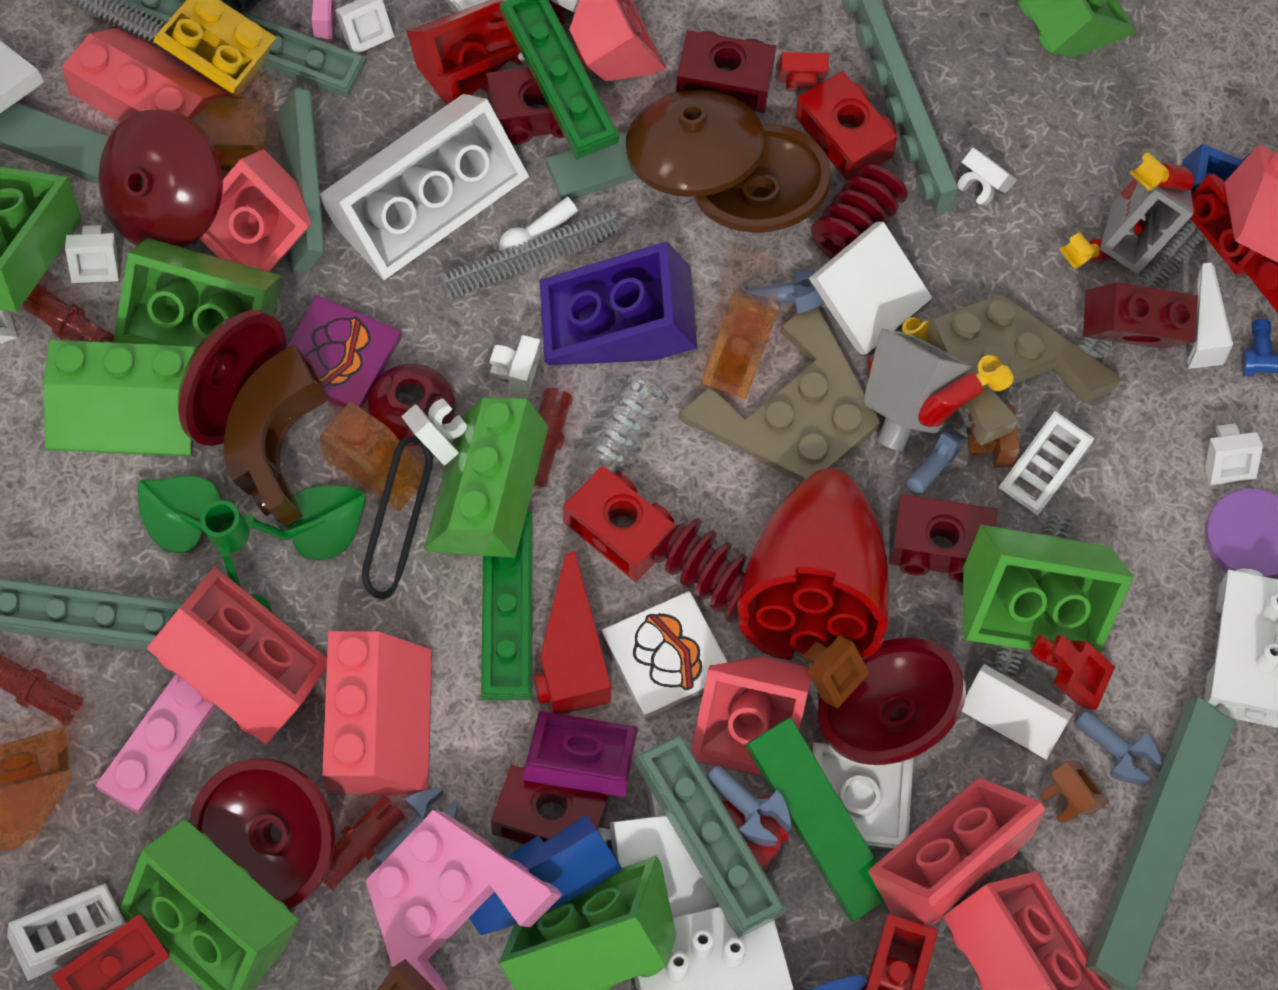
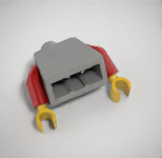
(1139, 218)
(921, 384)

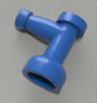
(1260, 356)

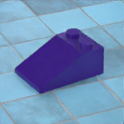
(619, 309)

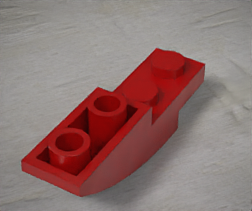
(1214, 221)

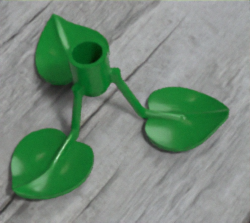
(185, 507)

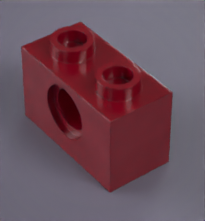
(749, 58)
(510, 97)
(1140, 315)
(924, 518)
(518, 806)

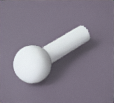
(543, 225)

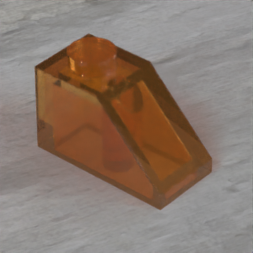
(234, 128)
(740, 343)
(364, 452)

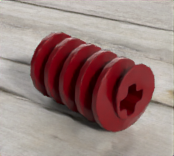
(864, 200)
(703, 566)

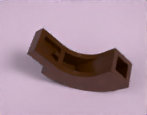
(258, 423)

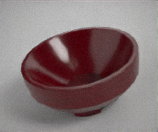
(388, 410)

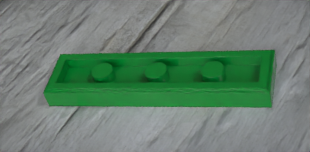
(560, 75)
(508, 622)
(818, 816)

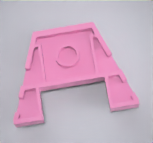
(439, 882)

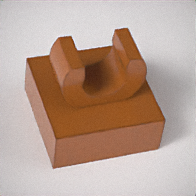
(1003, 449)
(835, 670)
(1078, 788)

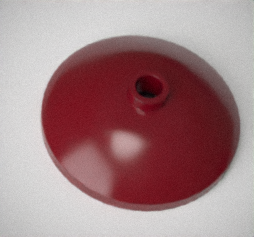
(178, 175)
(221, 369)
(900, 706)
(238, 814)

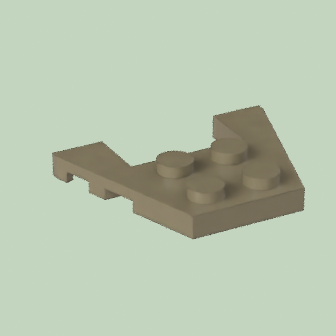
(1022, 344)
(808, 421)

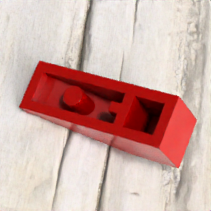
(571, 655)

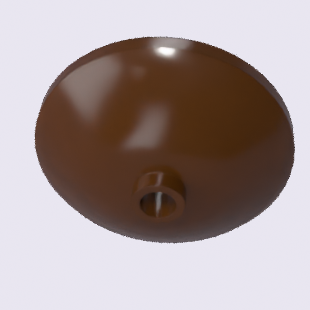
(695, 143)
(789, 179)

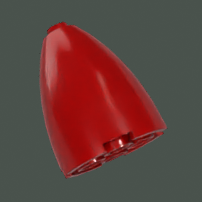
(817, 572)

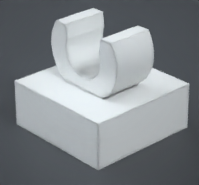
(364, 24)
(986, 172)
(92, 256)
(517, 366)
(433, 432)
(1233, 455)

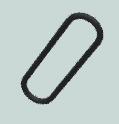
(381, 512)

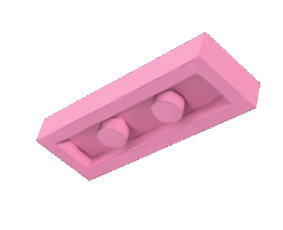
(156, 745)

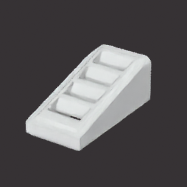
(1212, 328)
(1067, 433)
(54, 954)

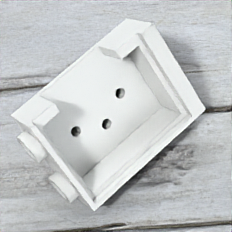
(1246, 658)
(714, 958)

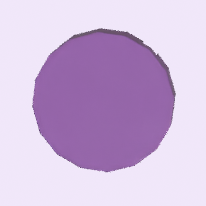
(1245, 532)

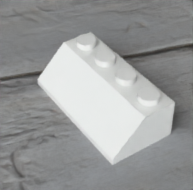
(425, 184)

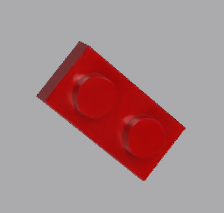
(801, 70)
(114, 960)

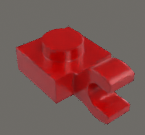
(1081, 668)

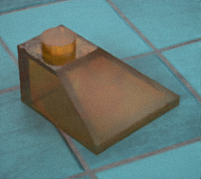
(31, 783)

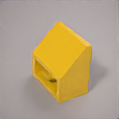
(217, 43)

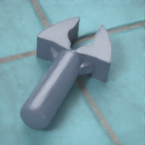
(799, 292)
(937, 461)
(1121, 748)
(419, 804)
(751, 807)

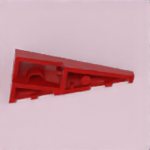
(464, 47)

